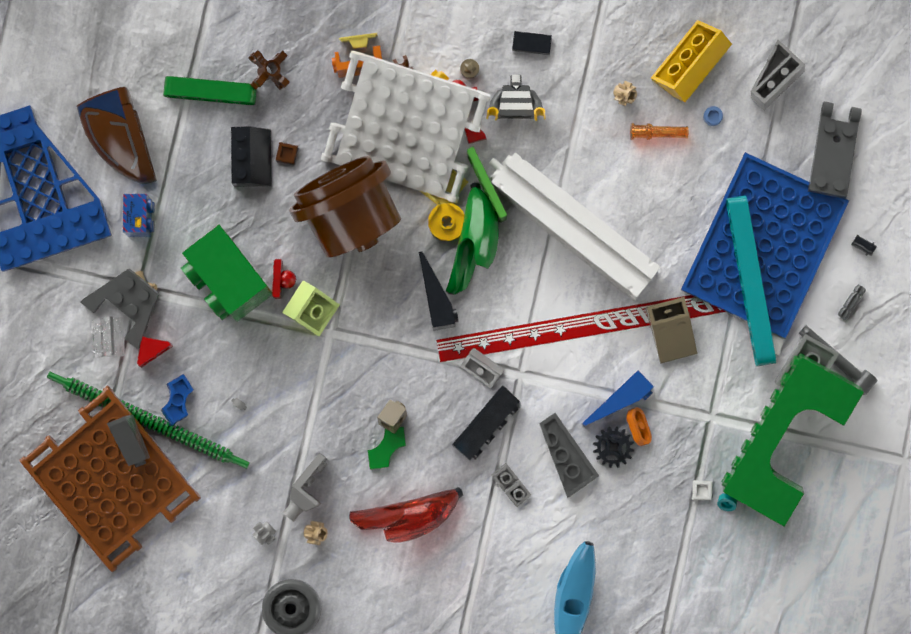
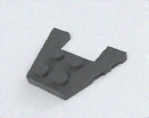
(132, 297)

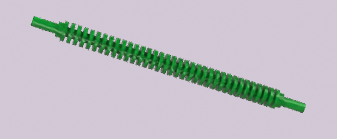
(84, 390)

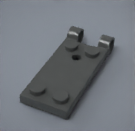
(834, 159)

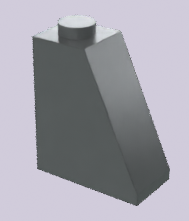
(129, 440)

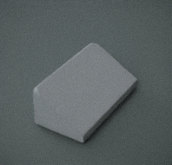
(482, 368)

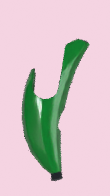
(477, 240)

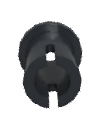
(864, 245)

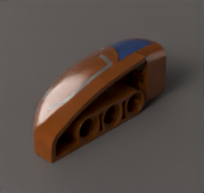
(117, 134)

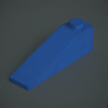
(629, 393)

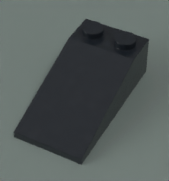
(440, 307)

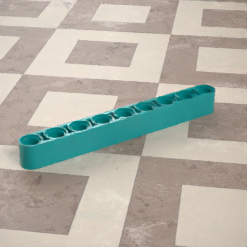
(751, 281)

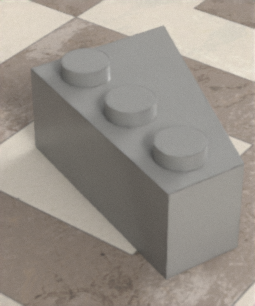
(777, 75)

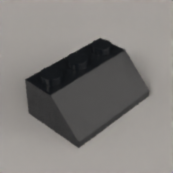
(251, 156)

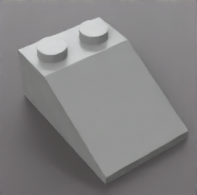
(813, 349)

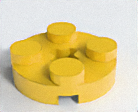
(436, 226)

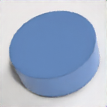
(713, 116)

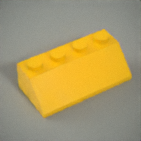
(691, 60)

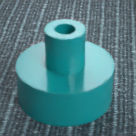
(727, 502)

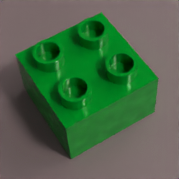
(227, 273)

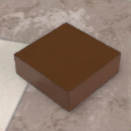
(286, 153)

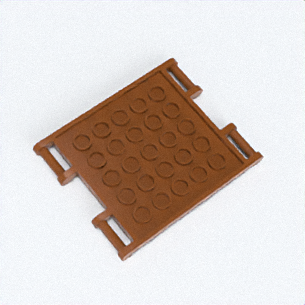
(99, 489)

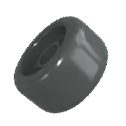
(302, 596)

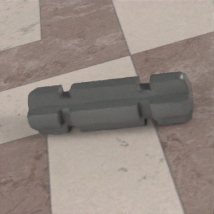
(851, 302)

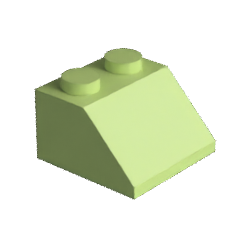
(311, 308)

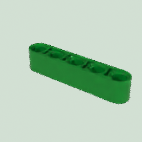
(209, 90)

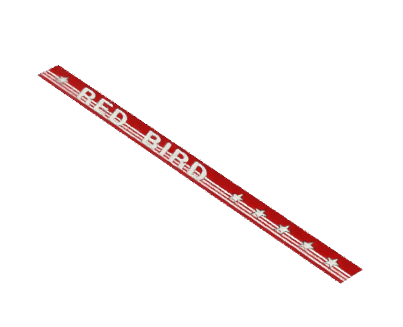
(560, 329)

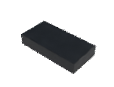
(531, 43)

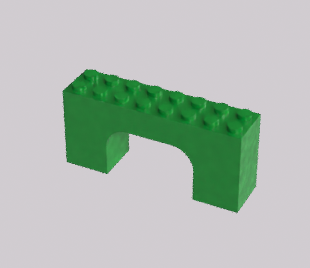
(803, 388)

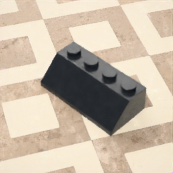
(486, 422)

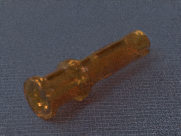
(648, 131)

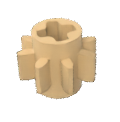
(625, 93)
(315, 533)

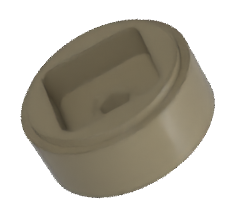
(469, 68)

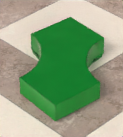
(380, 456)

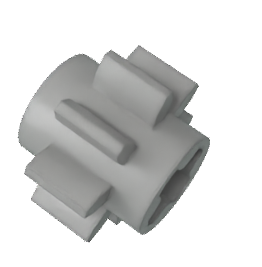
(264, 533)

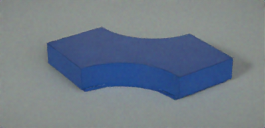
(175, 408)

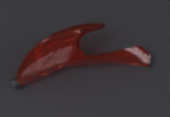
(408, 518)

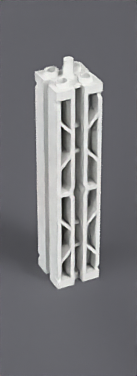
(573, 225)

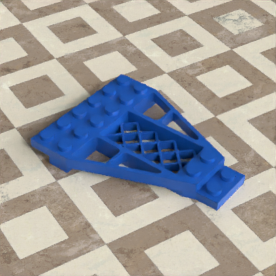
(55, 232)

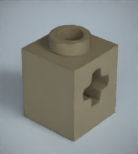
(392, 416)

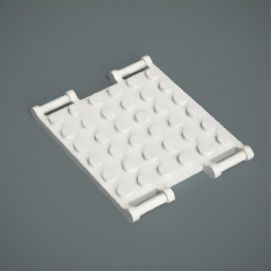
(407, 122)

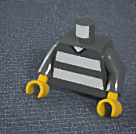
(515, 102)

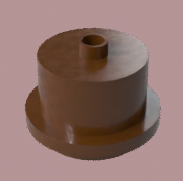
(347, 206)

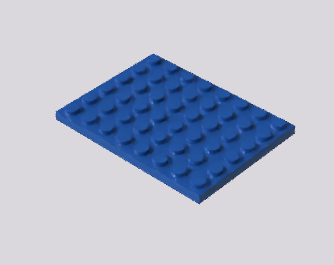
(789, 236)

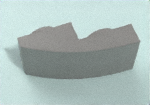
(511, 485)

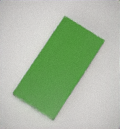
(486, 184)

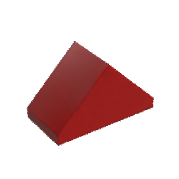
(151, 349)

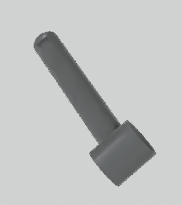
(862, 379)

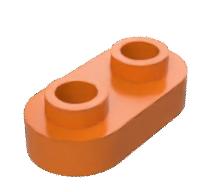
(639, 426)

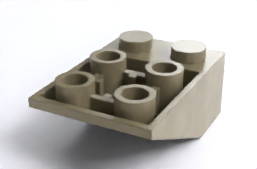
(671, 330)

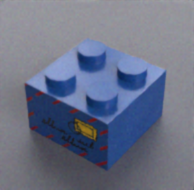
(138, 215)

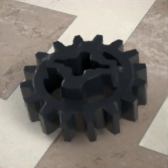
(606, 436)

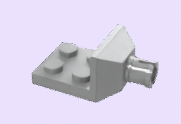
(301, 498)

